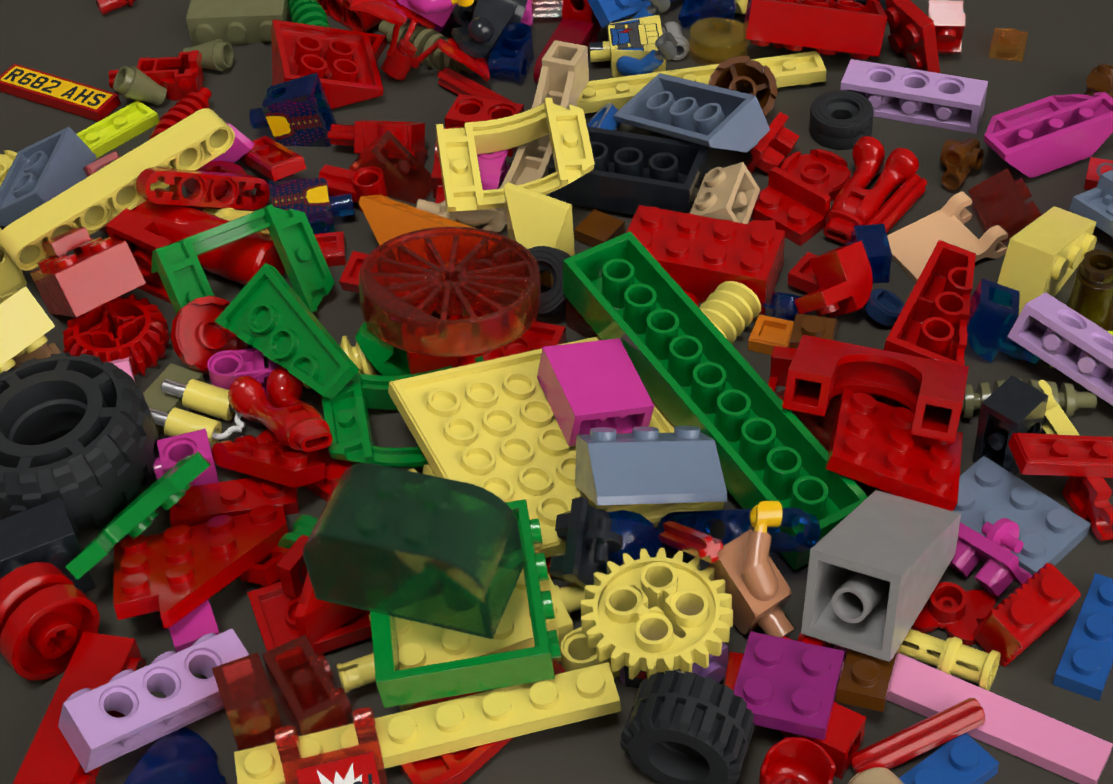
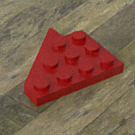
(191, 563)

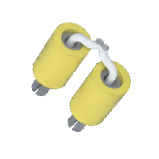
(201, 398)

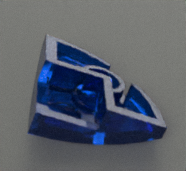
(178, 759)

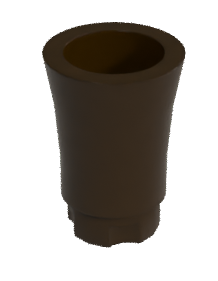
(1094, 289)

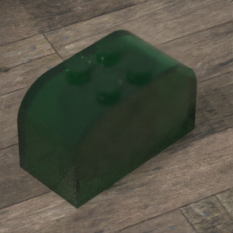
(416, 549)

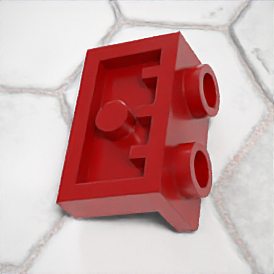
(793, 205)

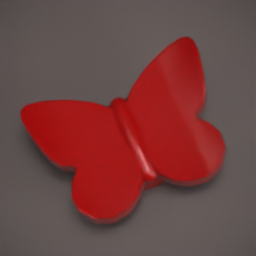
(955, 611)

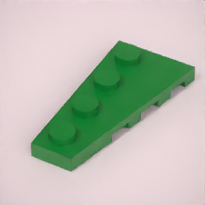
(288, 333)

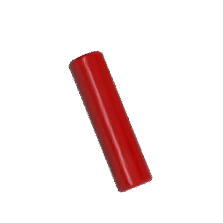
(234, 262)

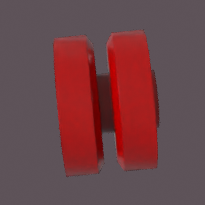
(42, 620)

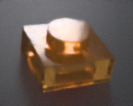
(1008, 44)

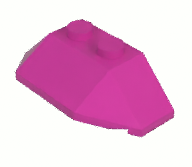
(1051, 131)

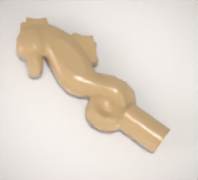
(494, 219)

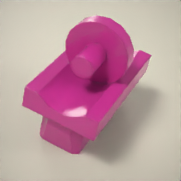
(993, 550)

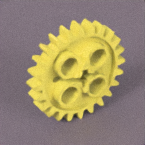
(658, 602)

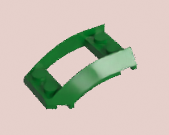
(290, 233)
(351, 427)

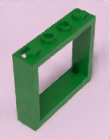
(480, 672)

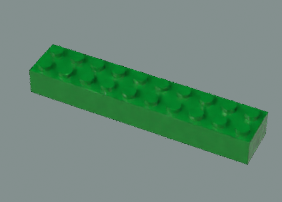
(707, 384)

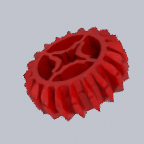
(120, 331)

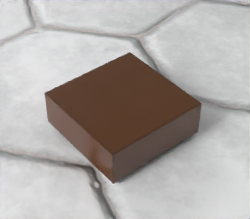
(598, 228)

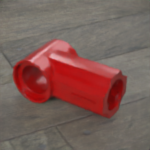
(359, 183)

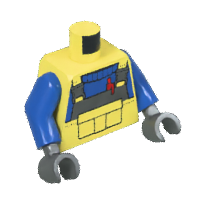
(637, 43)

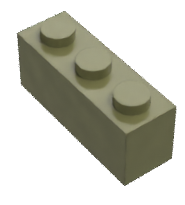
(234, 20)

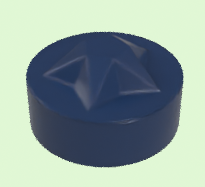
(884, 306)

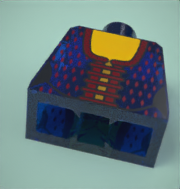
(296, 113)
(313, 199)

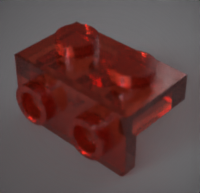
(1004, 203)

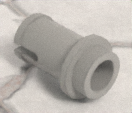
(683, 44)

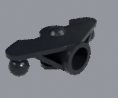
(484, 24)

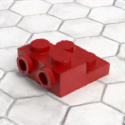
(142, 239)

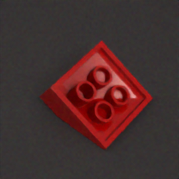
(337, 55)

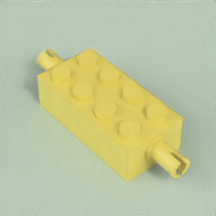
(428, 645)

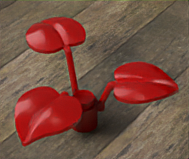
(402, 55)

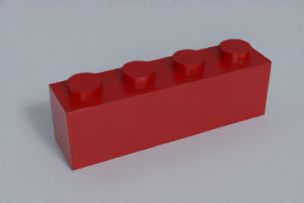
(91, 666)

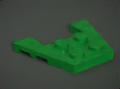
(140, 512)

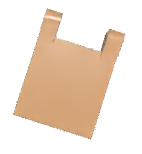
(915, 243)

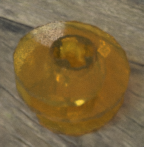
(717, 39)

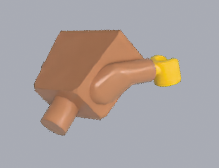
(753, 578)

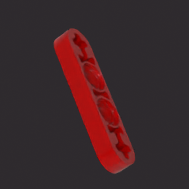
(204, 189)

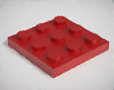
(877, 448)

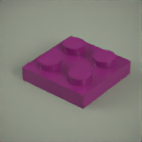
(789, 684)

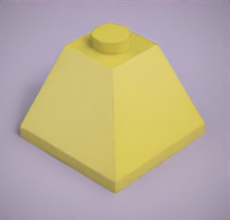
(538, 221)

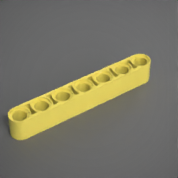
(113, 188)

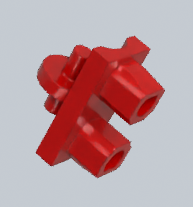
(778, 138)

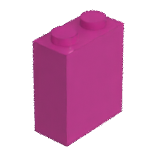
(593, 388)

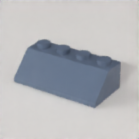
(697, 113)

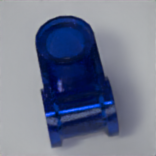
(512, 52)

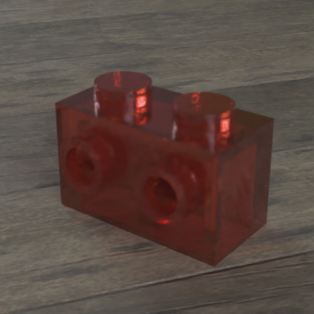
(305, 687)

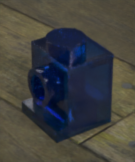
(877, 249)

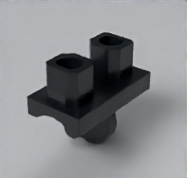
(587, 543)

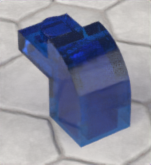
(991, 319)

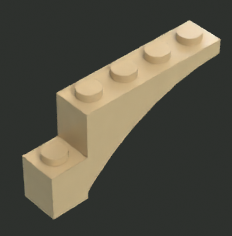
(562, 79)

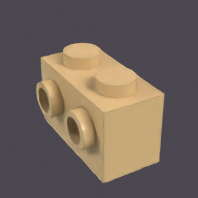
(727, 194)

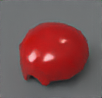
(797, 762)

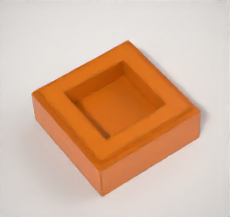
(770, 333)

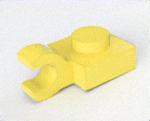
(1057, 420)

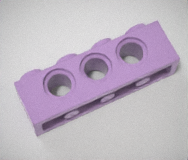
(918, 95)
(1067, 343)
(102, 738)

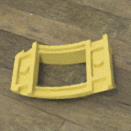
(460, 146)

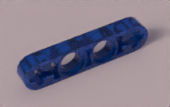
(738, 522)

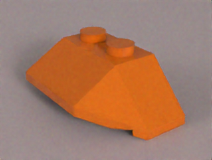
(393, 218)

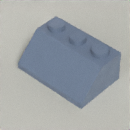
(43, 173)
(648, 466)

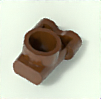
(1100, 80)
(959, 159)

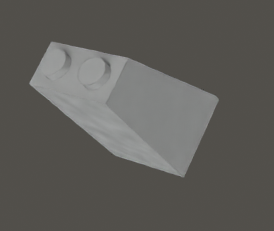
(877, 573)

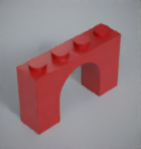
(924, 385)

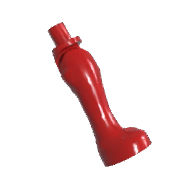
(855, 203)
(281, 411)

